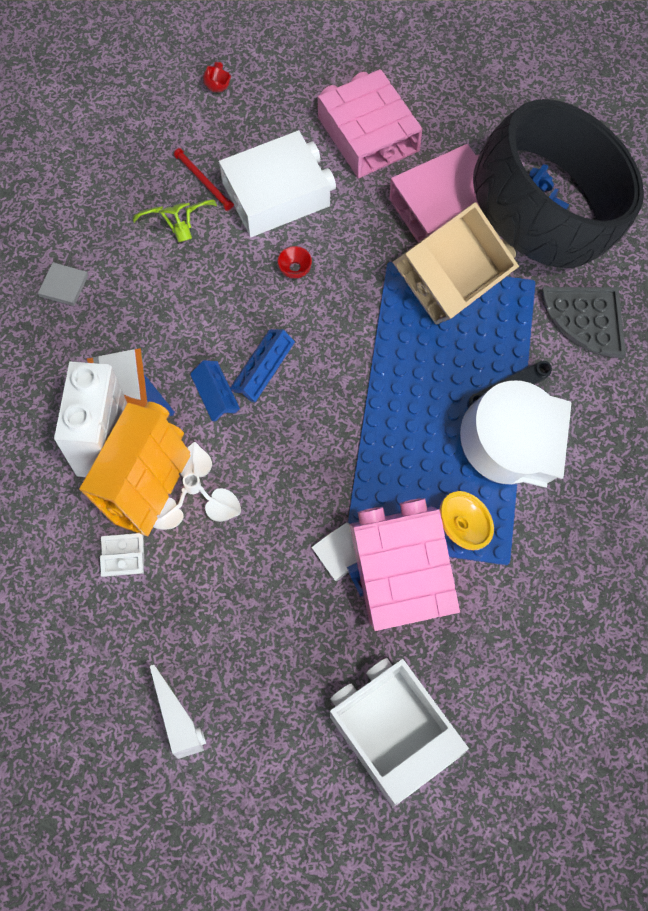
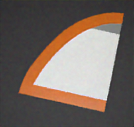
(129, 373)

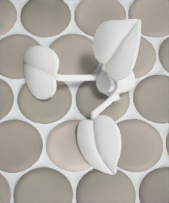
(222, 504)

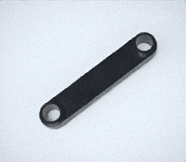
(531, 375)

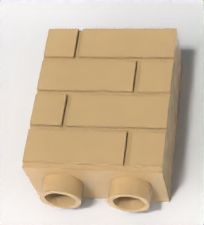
(456, 264)

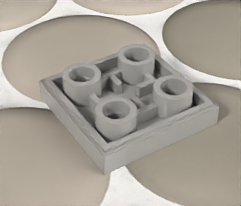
(63, 284)

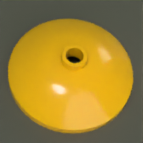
(466, 520)

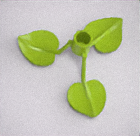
(181, 228)

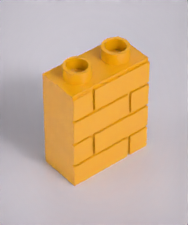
(137, 468)

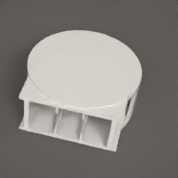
(517, 434)

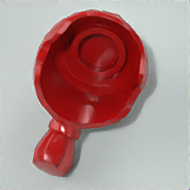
(215, 78)

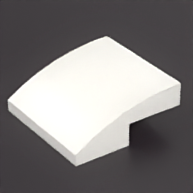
(337, 551)
(122, 555)

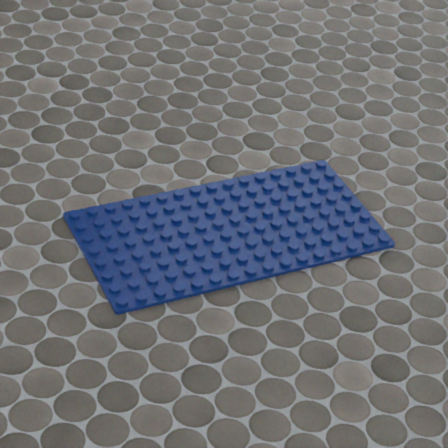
(420, 398)

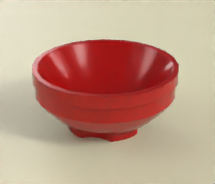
(294, 255)

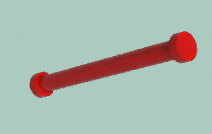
(227, 204)

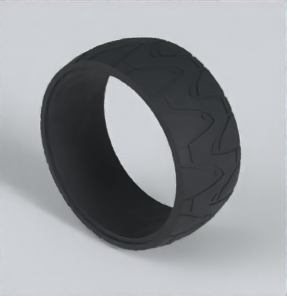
(587, 153)

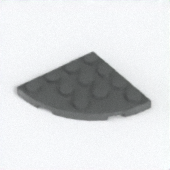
(588, 317)

